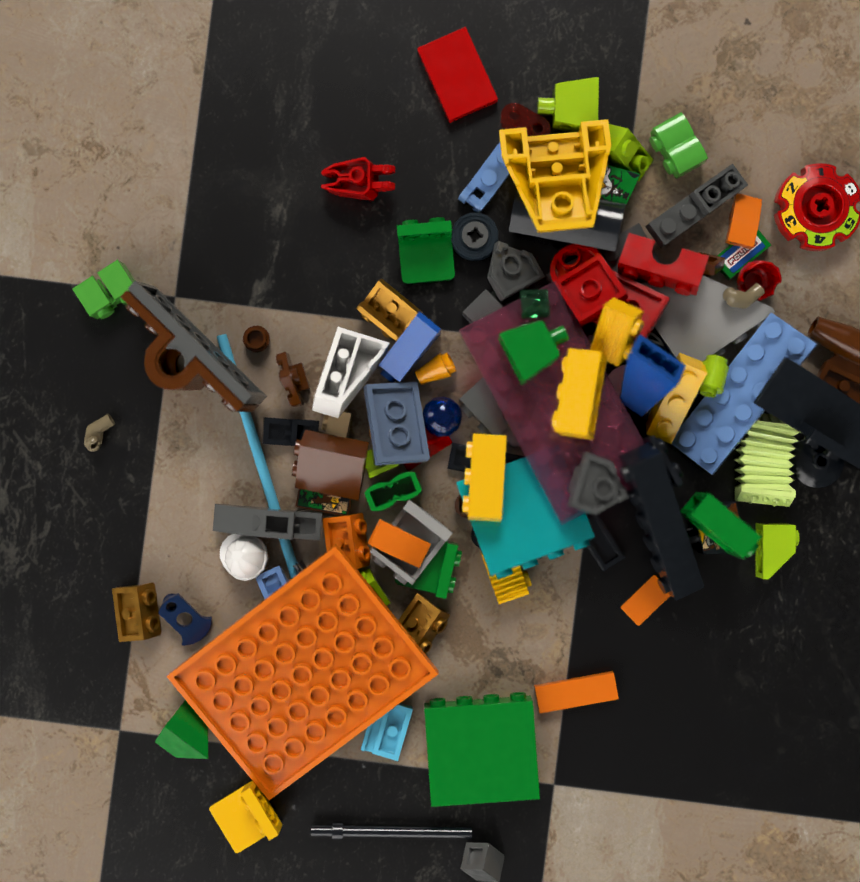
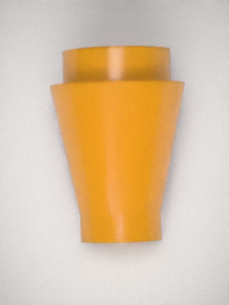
(437, 368)

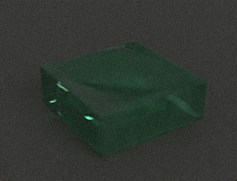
(534, 303)

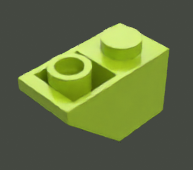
(627, 151)

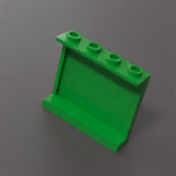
(481, 750)

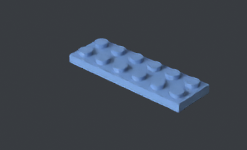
(724, 420)

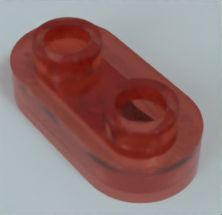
(526, 119)

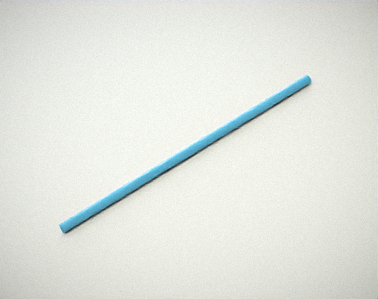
(261, 464)

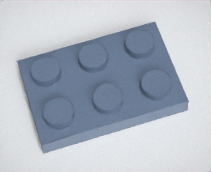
(396, 423)

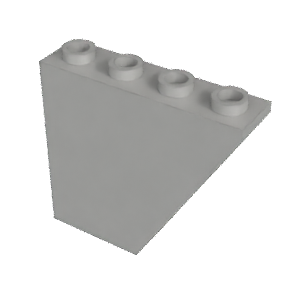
(705, 322)

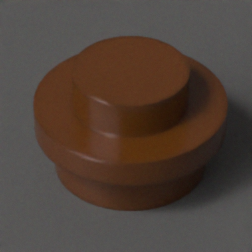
(256, 339)

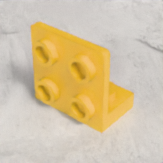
(246, 817)

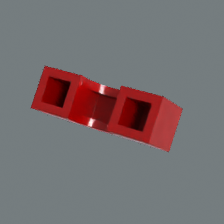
(682, 275)

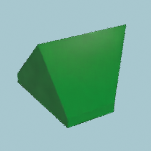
(185, 734)

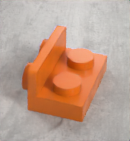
(350, 536)

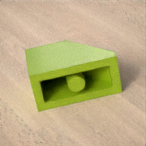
(775, 547)

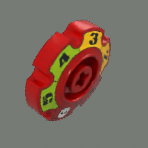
(836, 202)

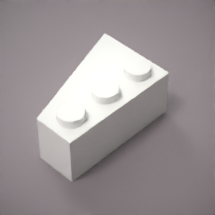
(347, 369)

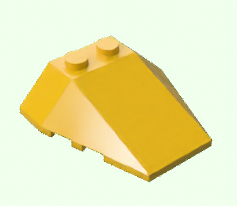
(558, 173)

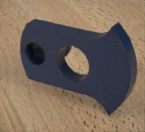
(192, 632)

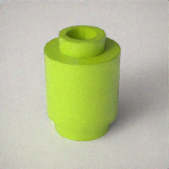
(716, 375)

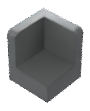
(482, 862)

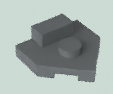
(512, 270)
(595, 485)

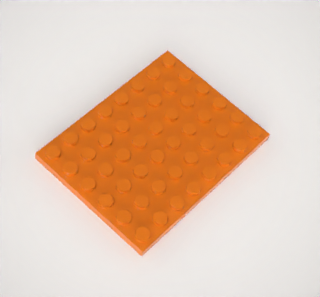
(303, 672)

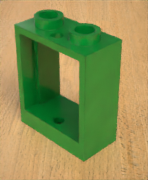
(721, 525)

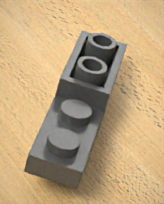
(696, 206)
(267, 522)

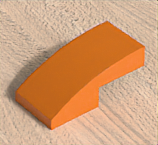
(744, 221)
(399, 543)

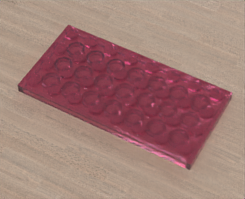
(532, 405)

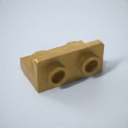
(136, 612)
(423, 621)

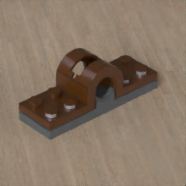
(204, 361)

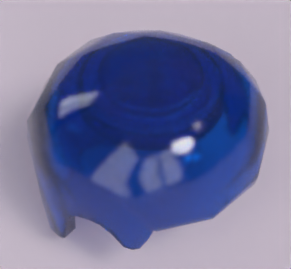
(442, 416)

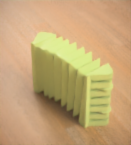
(766, 463)

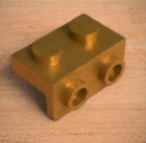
(388, 310)

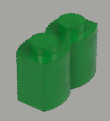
(400, 488)

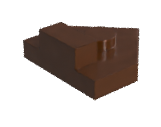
(292, 378)

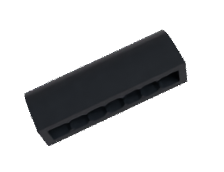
(603, 235)

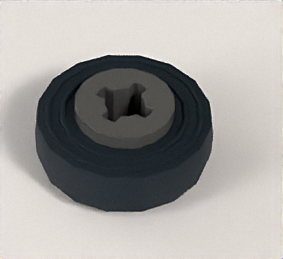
(472, 246)

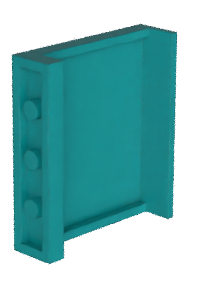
(527, 525)

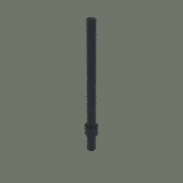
(338, 831)

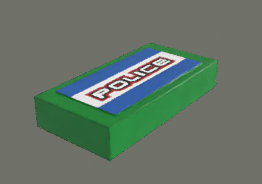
(737, 256)

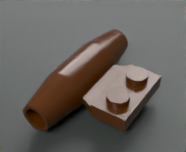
(843, 367)

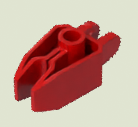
(358, 179)

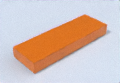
(576, 692)

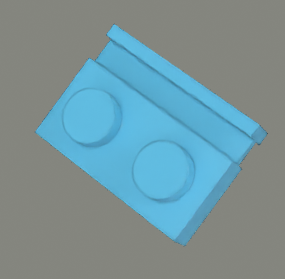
(388, 733)

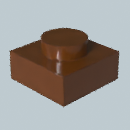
(714, 265)

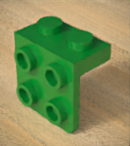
(426, 251)
(438, 573)

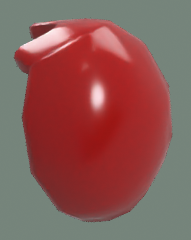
(759, 272)

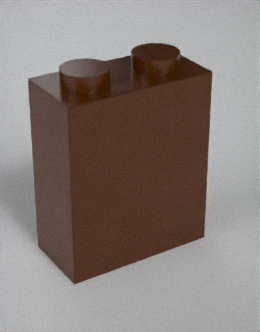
(330, 464)

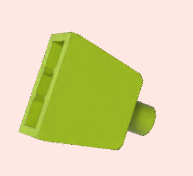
(572, 104)

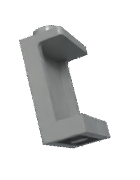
(421, 524)

